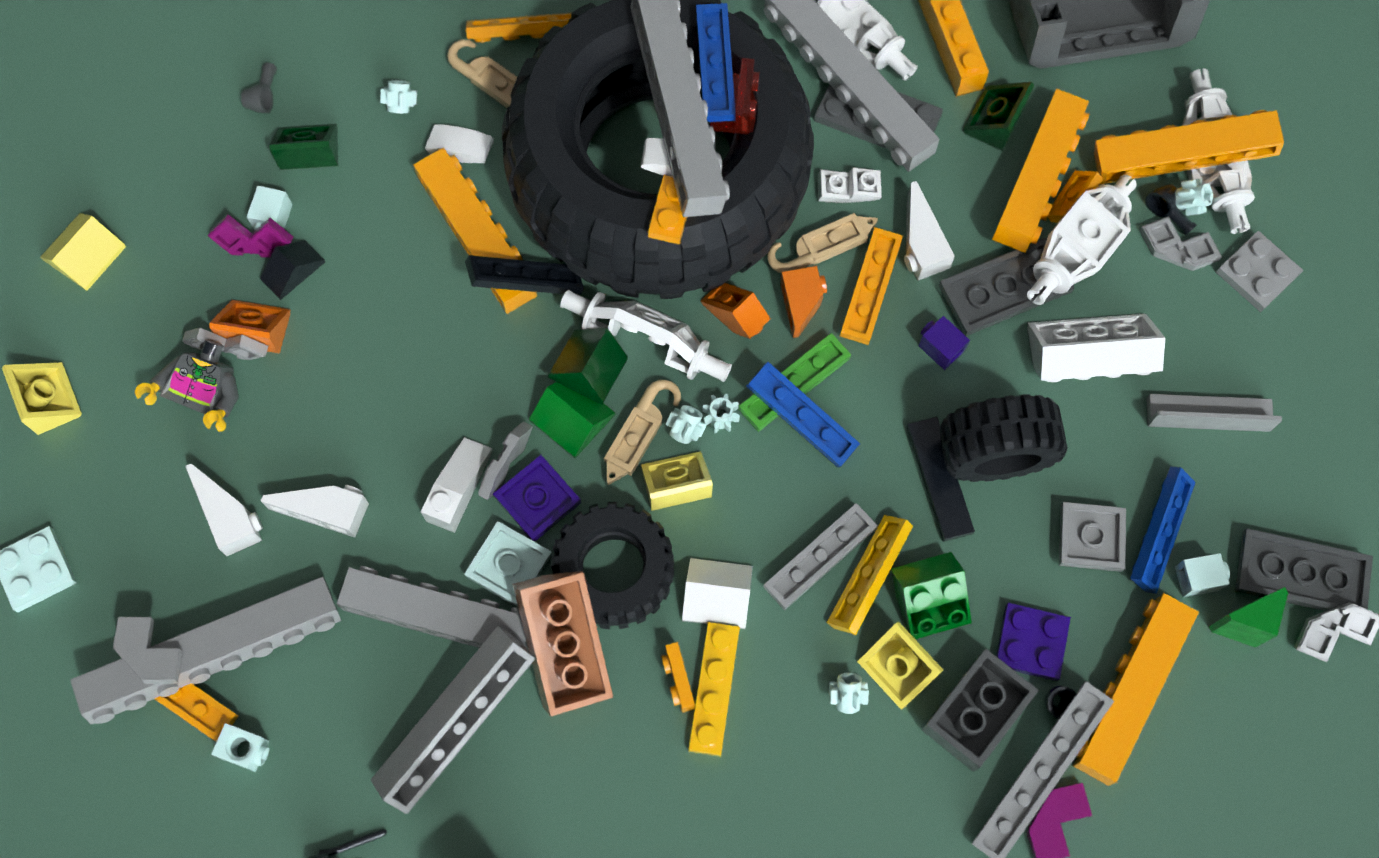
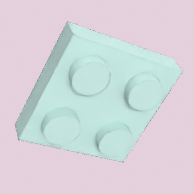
(506, 560)
(34, 569)

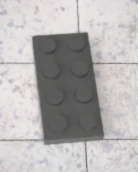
(842, 118)
(994, 289)
(1311, 572)

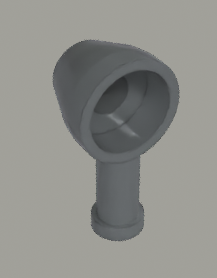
(260, 97)

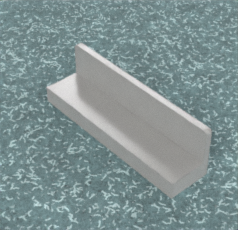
(1211, 412)

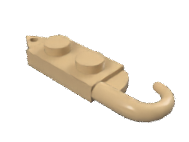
(484, 73)
(825, 242)
(637, 432)

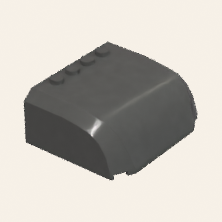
(1093, 30)

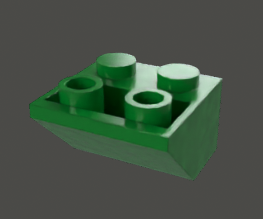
(932, 595)

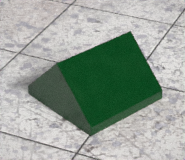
(998, 113)
(305, 146)
(590, 363)

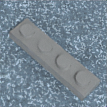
(820, 556)

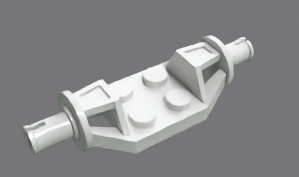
(868, 28)
(1233, 177)
(1083, 239)
(660, 328)

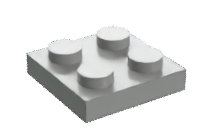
(1259, 271)
(1092, 536)

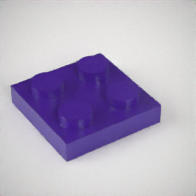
(537, 498)
(1033, 641)

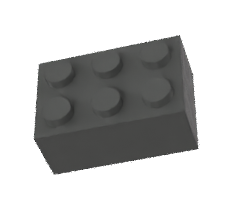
(980, 710)

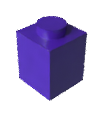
(943, 342)

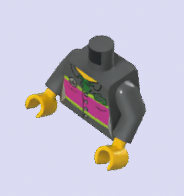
(197, 383)

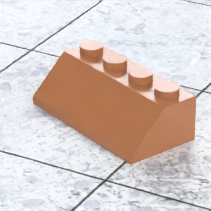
(563, 641)

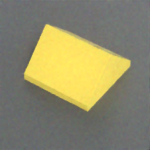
(83, 251)
(42, 395)
(677, 480)
(900, 665)

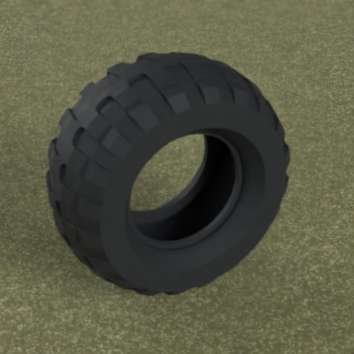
(601, 227)

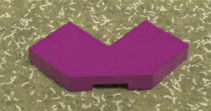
(238, 240)
(1059, 807)

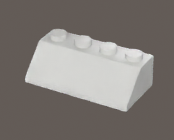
(1096, 347)

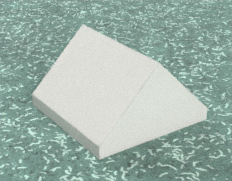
(717, 593)

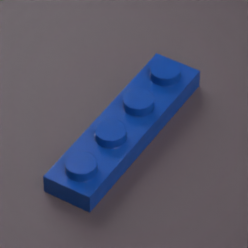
(715, 61)
(803, 414)
(1163, 530)

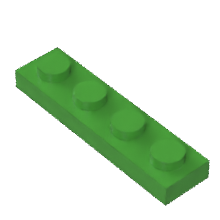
(804, 374)

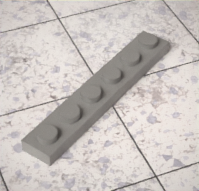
(1042, 772)

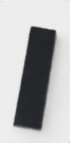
(522, 275)
(942, 488)

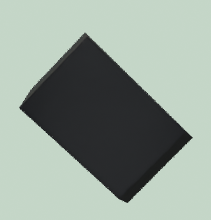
(290, 267)

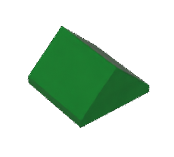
(570, 418)
(1254, 622)

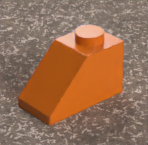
(802, 296)
(736, 309)

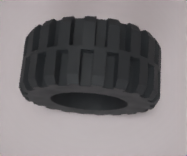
(1003, 438)
(624, 525)

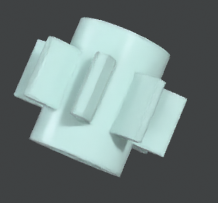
(398, 96)
(1194, 196)
(721, 404)
(686, 424)
(848, 693)

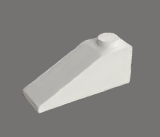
(925, 243)
(456, 485)
(323, 506)
(228, 519)

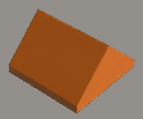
(253, 320)

